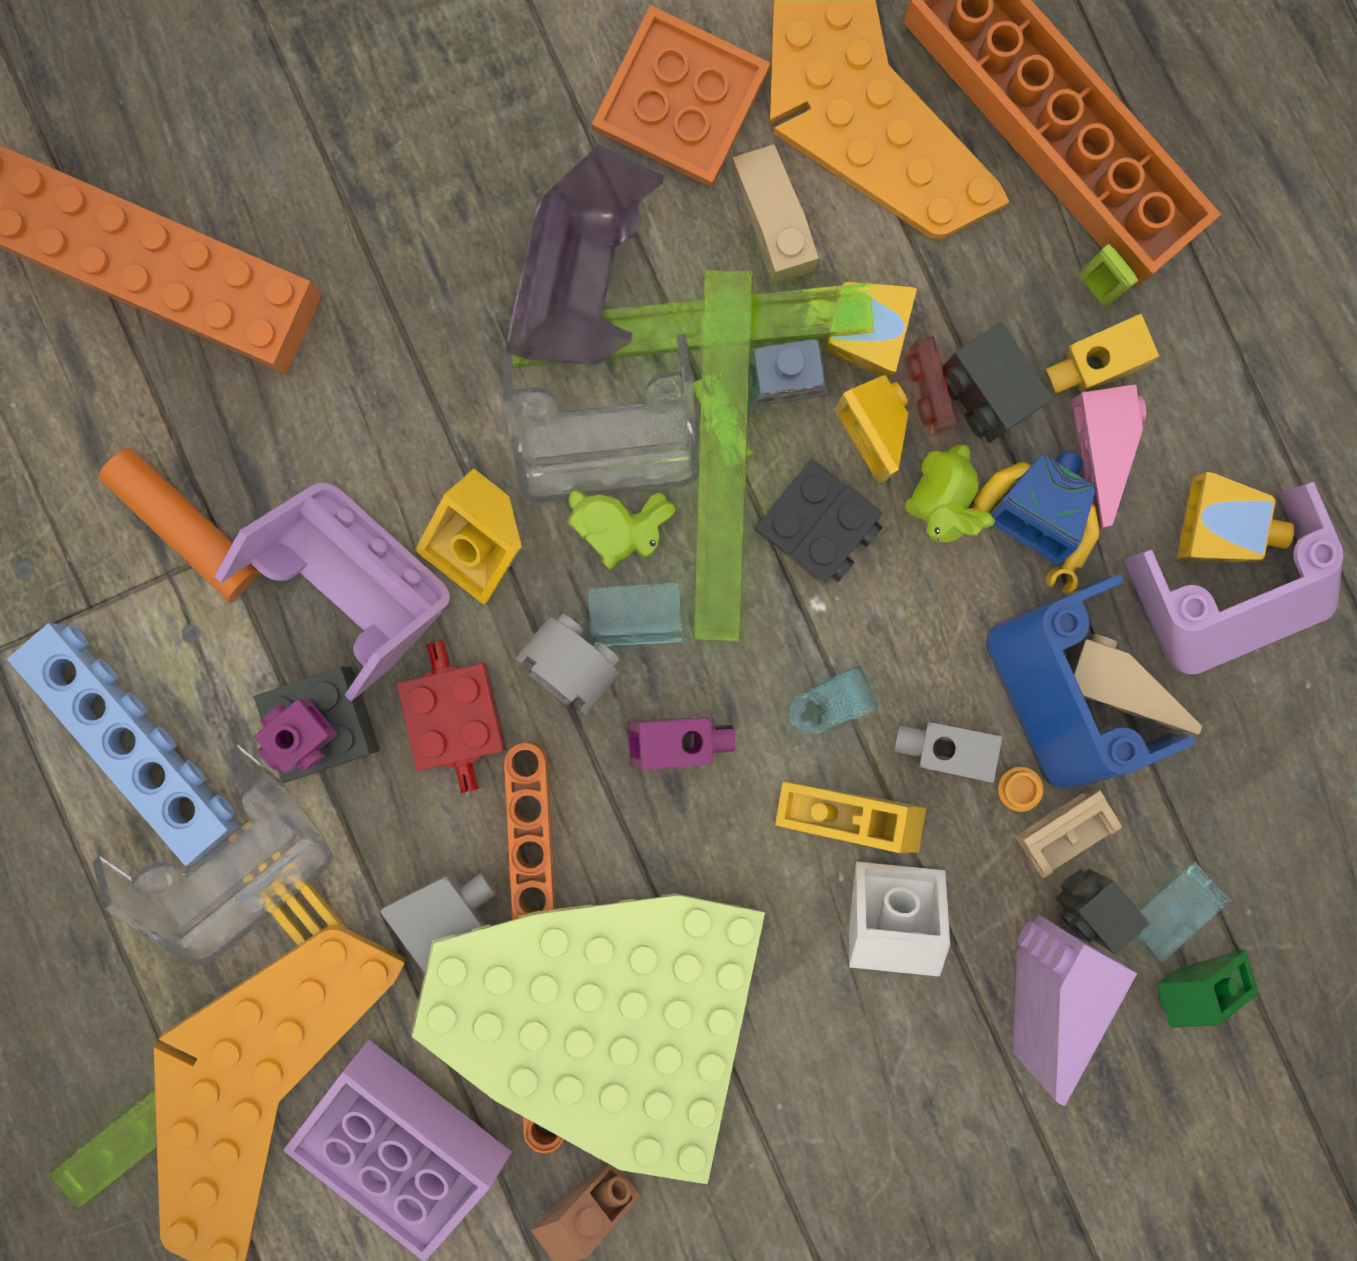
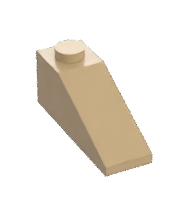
(775, 215)
(1124, 685)

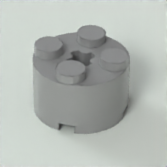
(569, 664)

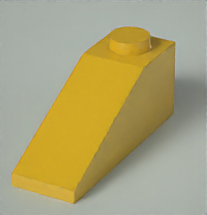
(851, 817)

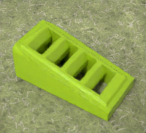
(1107, 276)

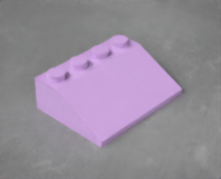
(1063, 1003)
(398, 1151)

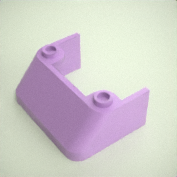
(352, 565)
(1201, 637)

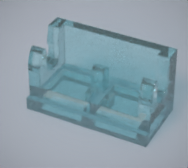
(635, 614)
(1180, 911)

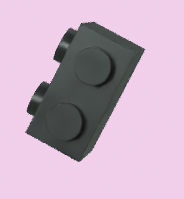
(1100, 910)

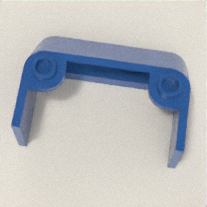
(1050, 702)

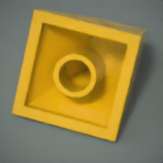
(876, 424)
(472, 536)

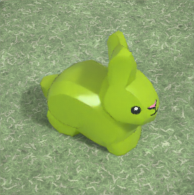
(946, 494)
(614, 529)

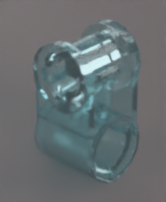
(839, 699)

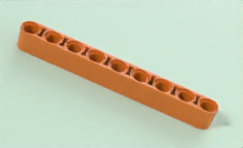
(531, 875)

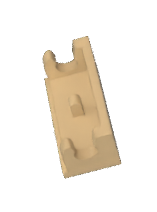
(1068, 831)

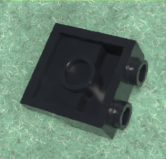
(820, 523)

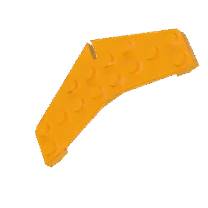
(868, 120)
(249, 1052)

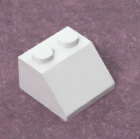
(899, 919)

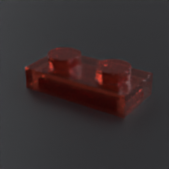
(925, 367)

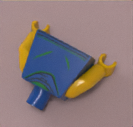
(1045, 510)

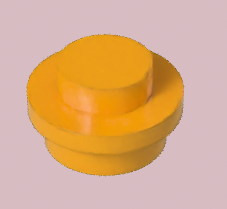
(1020, 789)

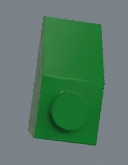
(1207, 990)

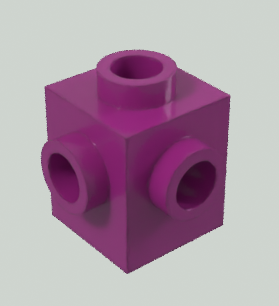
(310, 734)

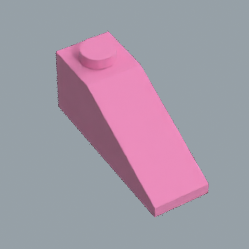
(1107, 438)

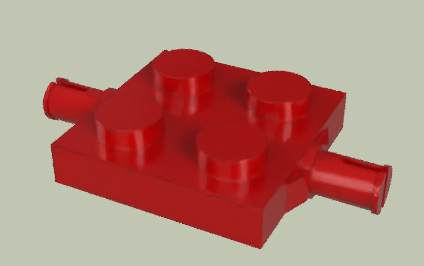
(451, 716)

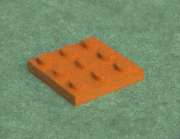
(681, 96)

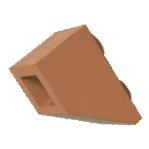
(586, 1215)

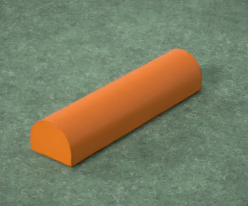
(174, 519)

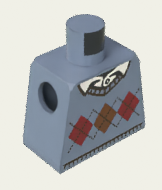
(787, 373)

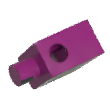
(659, 742)

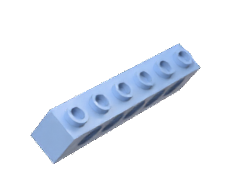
(42, 665)

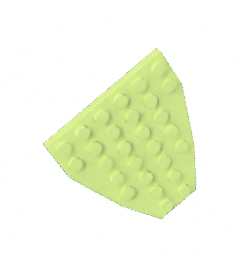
(601, 1022)

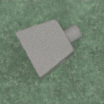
(974, 753)
(438, 911)

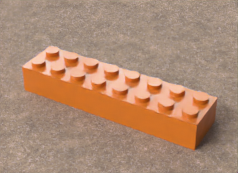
(1066, 126)
(153, 263)

